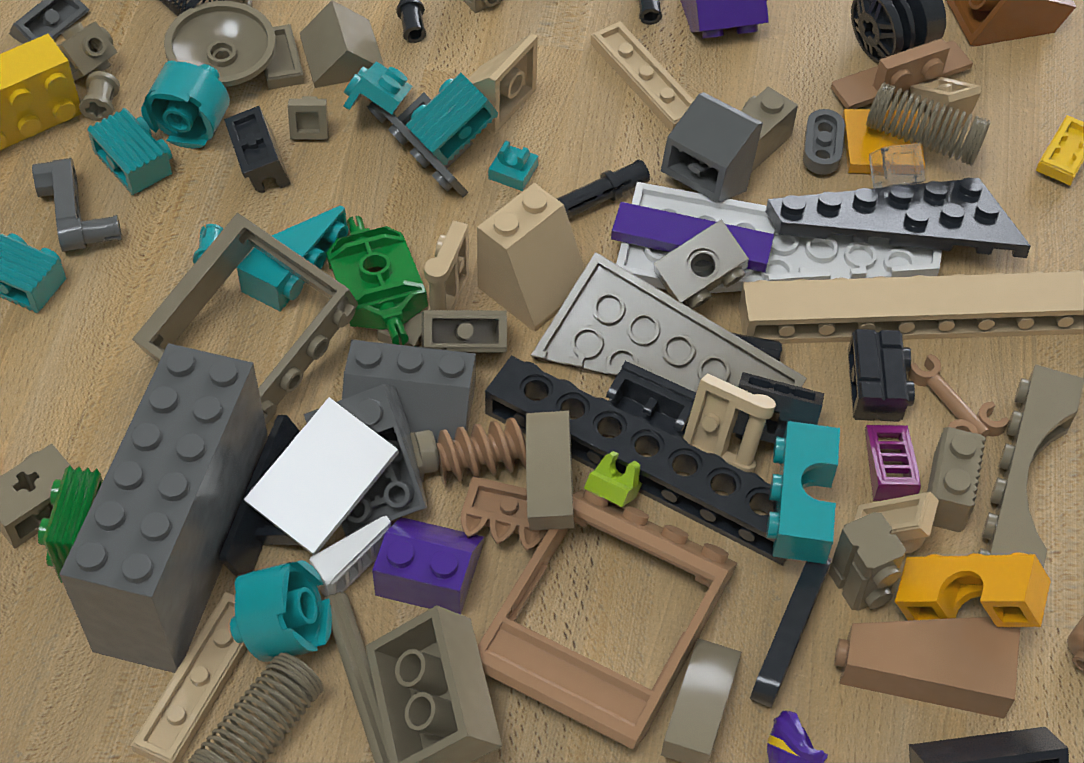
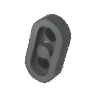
(823, 141)

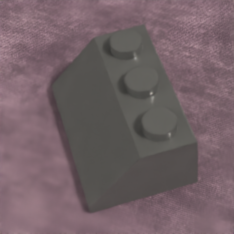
(431, 383)

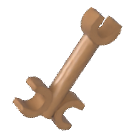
(967, 419)

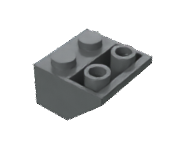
(712, 148)

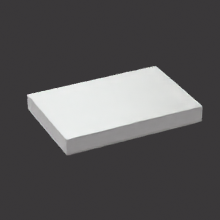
(321, 476)

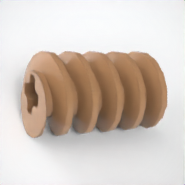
(480, 449)

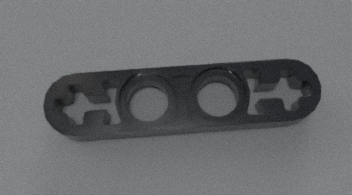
(789, 633)

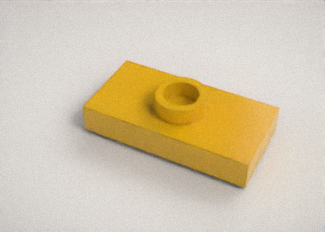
(1065, 152)

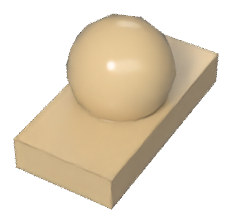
(908, 516)

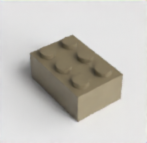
(433, 691)

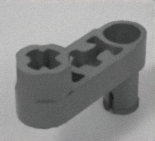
(60, 180)

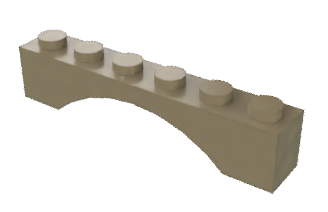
(1045, 414)

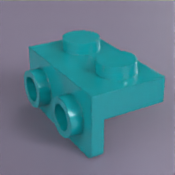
(380, 85)

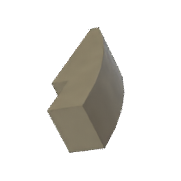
(549, 471)
(701, 703)

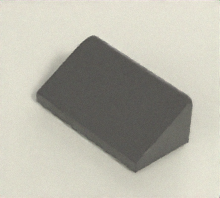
(49, 18)

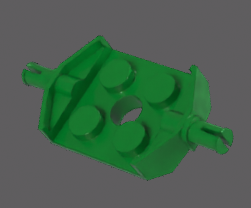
(383, 297)

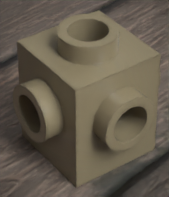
(87, 49)

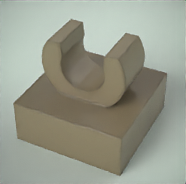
(308, 118)

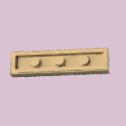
(642, 73)
(192, 689)

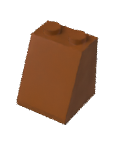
(1008, 20)

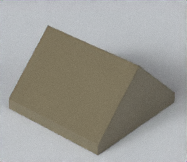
(338, 45)

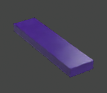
(669, 230)

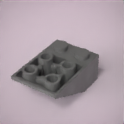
(400, 486)

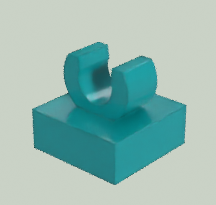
(513, 166)

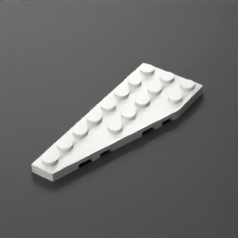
(790, 255)

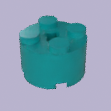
(186, 103)
(281, 611)

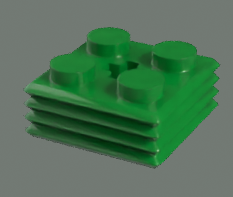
(71, 503)

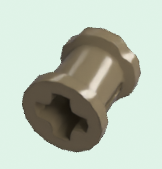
(99, 97)

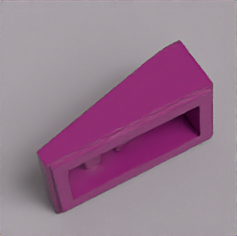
(891, 487)

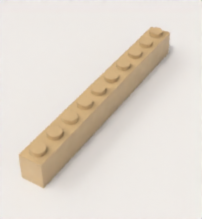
(914, 306)

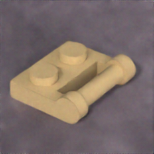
(449, 268)
(715, 417)

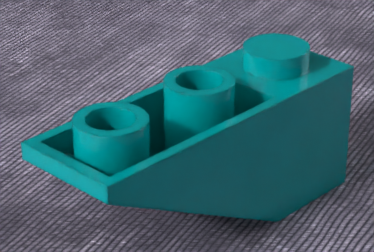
(311, 239)

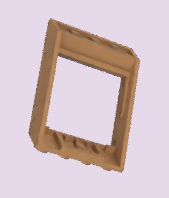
(572, 681)

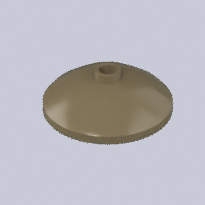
(225, 36)

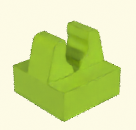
(613, 485)

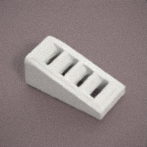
(349, 557)

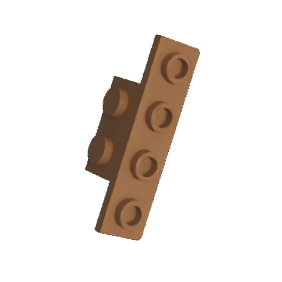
(902, 70)

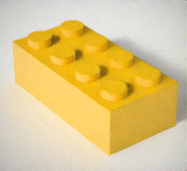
(35, 90)

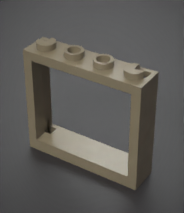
(213, 270)

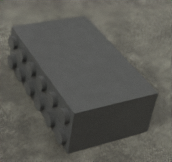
(166, 509)

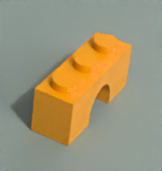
(1010, 587)

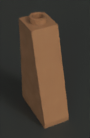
(935, 661)

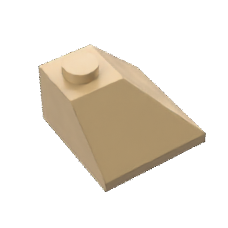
(508, 79)

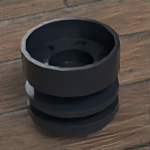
(896, 25)

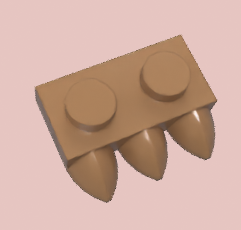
(501, 509)

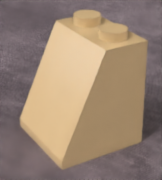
(528, 256)

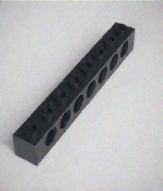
(691, 495)

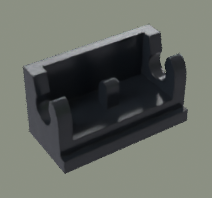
(256, 148)
(652, 398)

